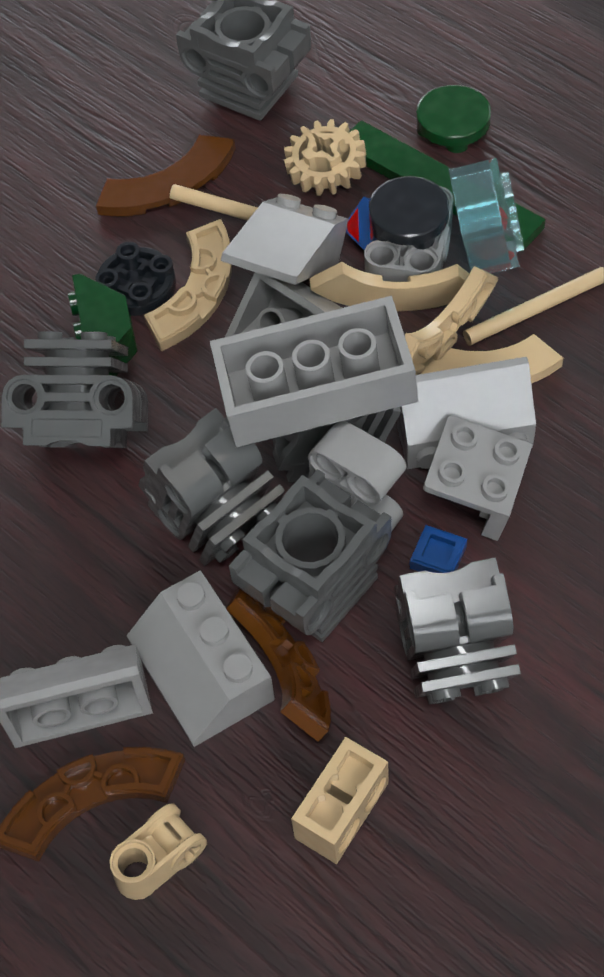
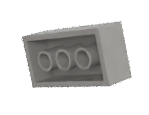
(314, 371)

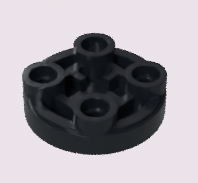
(408, 211)
(140, 275)

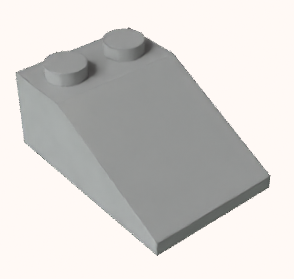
(288, 240)

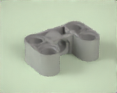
(401, 261)
(360, 467)

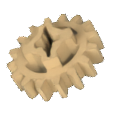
(328, 155)

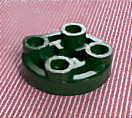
(453, 116)

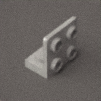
(478, 471)

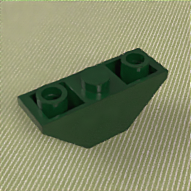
(102, 311)

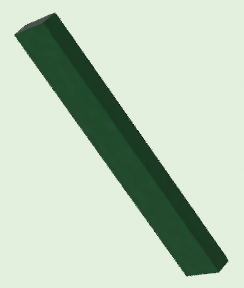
(397, 159)

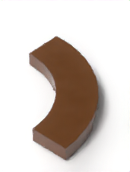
(199, 165)
(292, 661)
(85, 785)

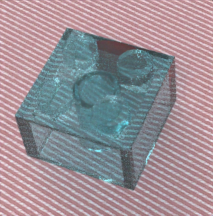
(487, 215)

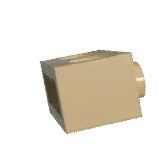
(340, 800)

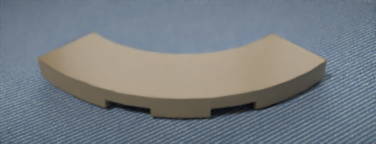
(424, 291)
(201, 294)
(441, 333)
(541, 358)

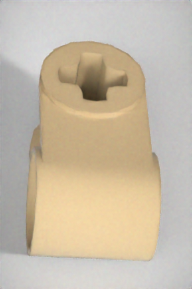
(161, 844)

